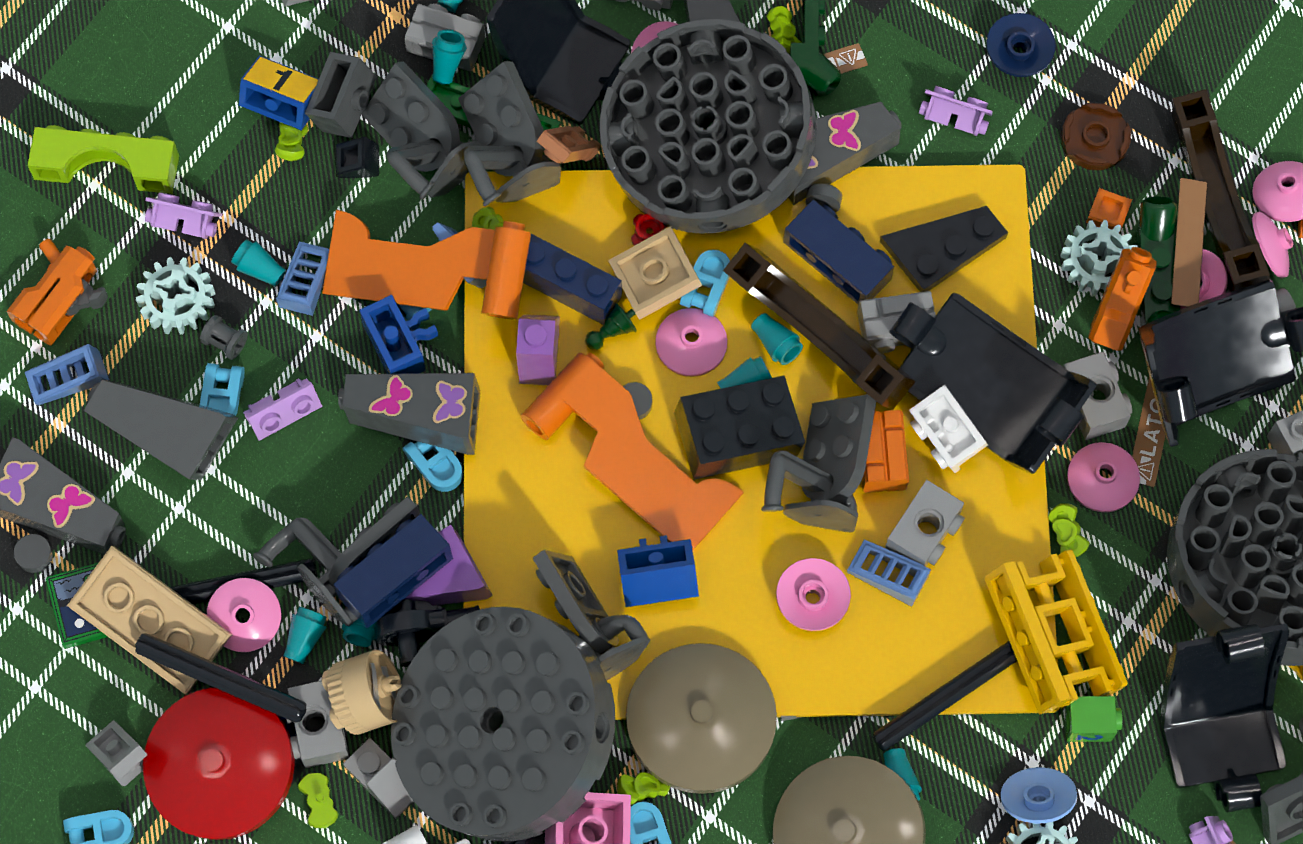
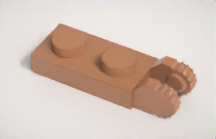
(568, 144)

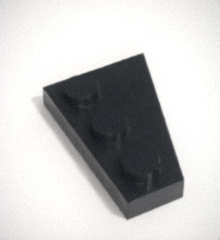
(943, 246)

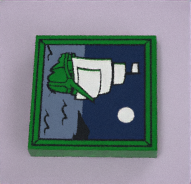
(71, 626)

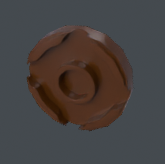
(1095, 136)

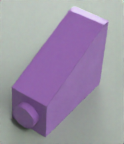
(537, 348)
(457, 580)

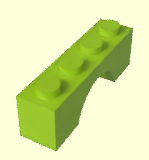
(61, 153)

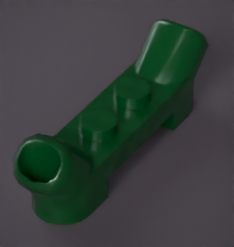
(816, 69)
(1158, 236)

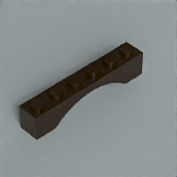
(1223, 211)
(820, 325)

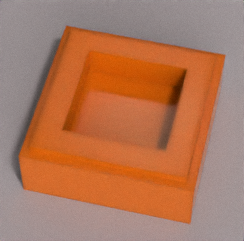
(1109, 207)

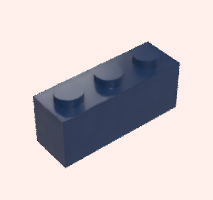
(838, 252)
(571, 280)
(393, 570)

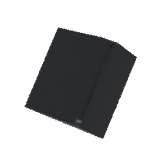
(357, 159)

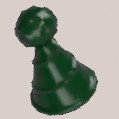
(616, 324)

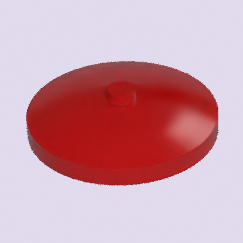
(218, 765)

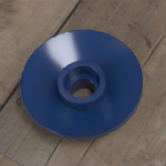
(1024, 32)

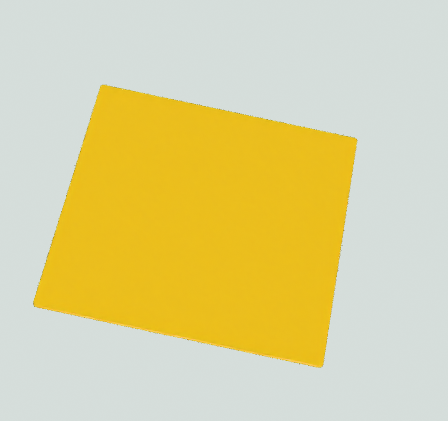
(539, 497)

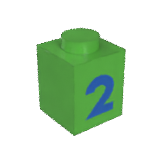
(1092, 719)

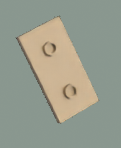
(131, 601)

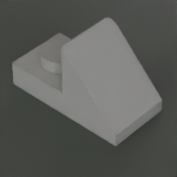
(118, 753)
(379, 777)

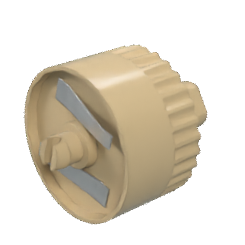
(362, 691)

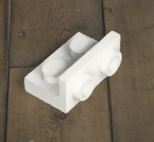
(947, 428)

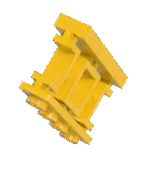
(1034, 641)

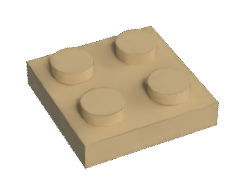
(655, 272)

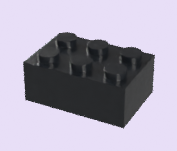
(738, 426)

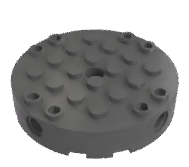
(743, 160)
(1241, 546)
(553, 715)

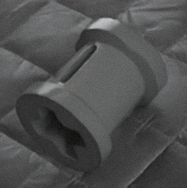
(223, 337)

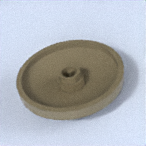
(701, 718)
(848, 804)

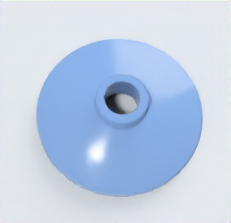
(1038, 795)

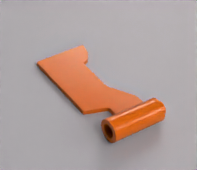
(428, 274)
(624, 457)

